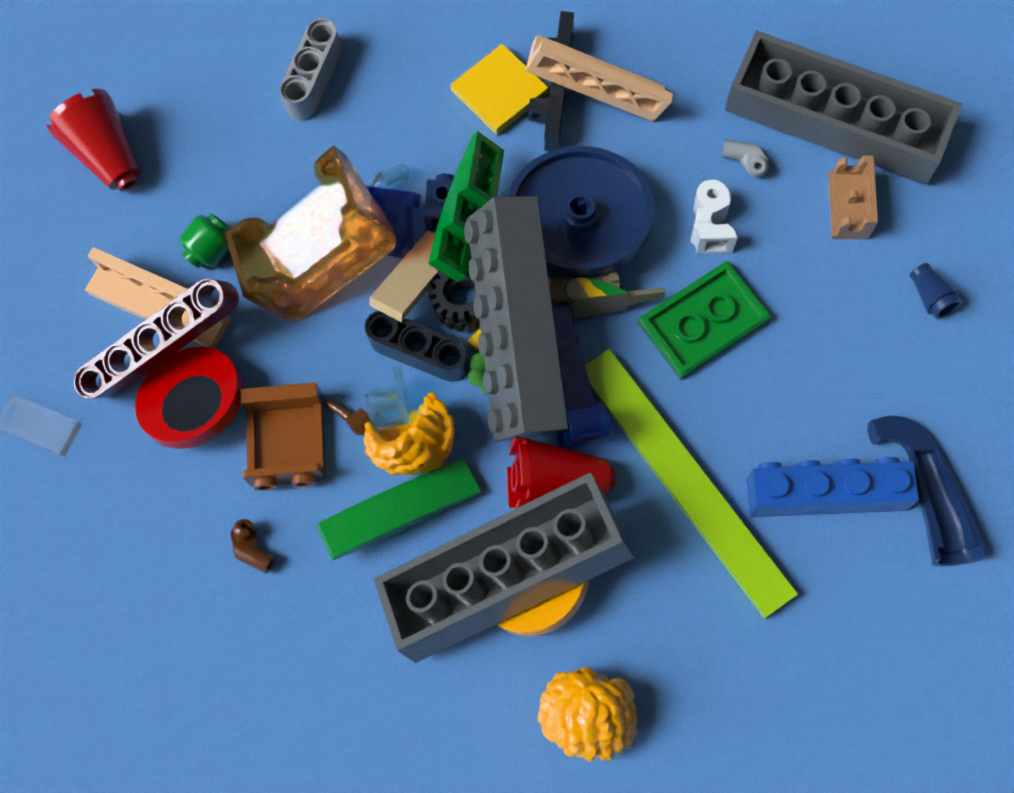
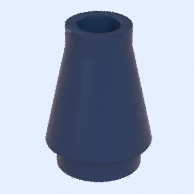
(935, 292)

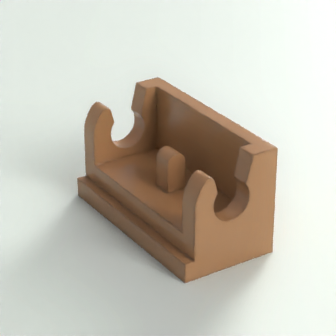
(853, 199)

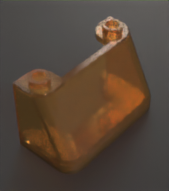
(314, 245)

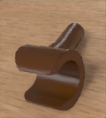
(355, 421)

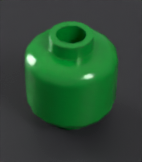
(205, 241)

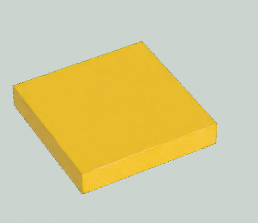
(498, 89)

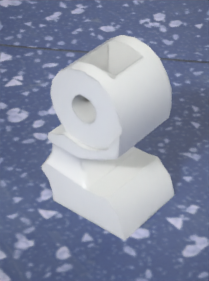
(711, 208)

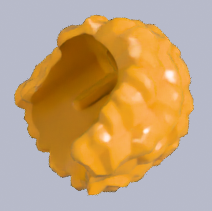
(416, 445)
(588, 714)

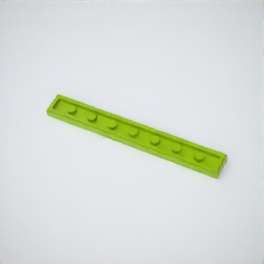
(689, 485)

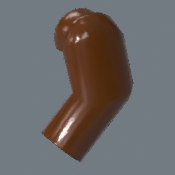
(246, 547)

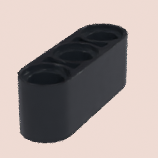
(429, 358)

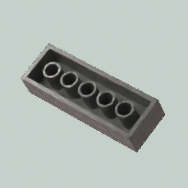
(843, 107)
(515, 319)
(501, 568)

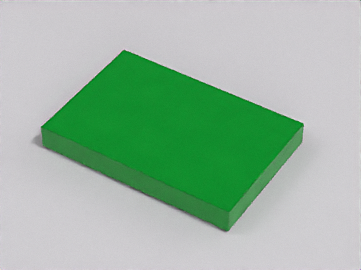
(704, 319)

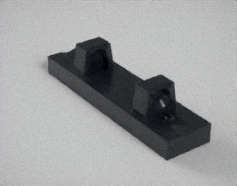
(551, 109)

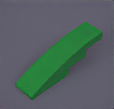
(471, 188)
(397, 509)

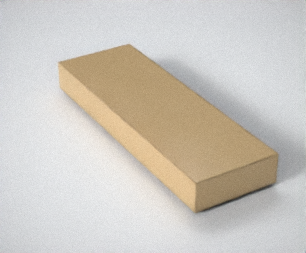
(407, 281)

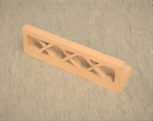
(597, 79)
(141, 292)

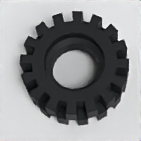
(447, 312)

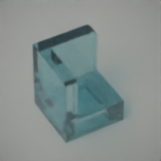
(389, 404)

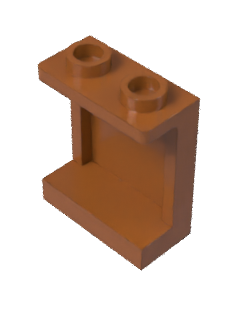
(284, 435)

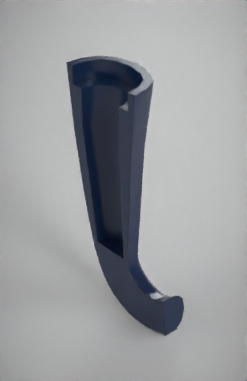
(947, 517)

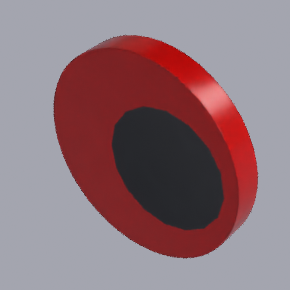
(189, 397)

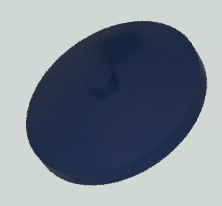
(590, 208)

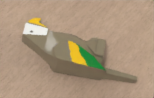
(597, 294)

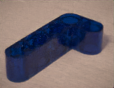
(586, 420)

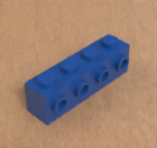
(831, 488)

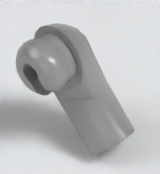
(748, 154)

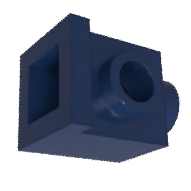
(435, 198)

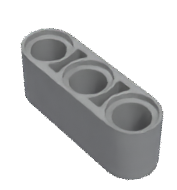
(315, 55)

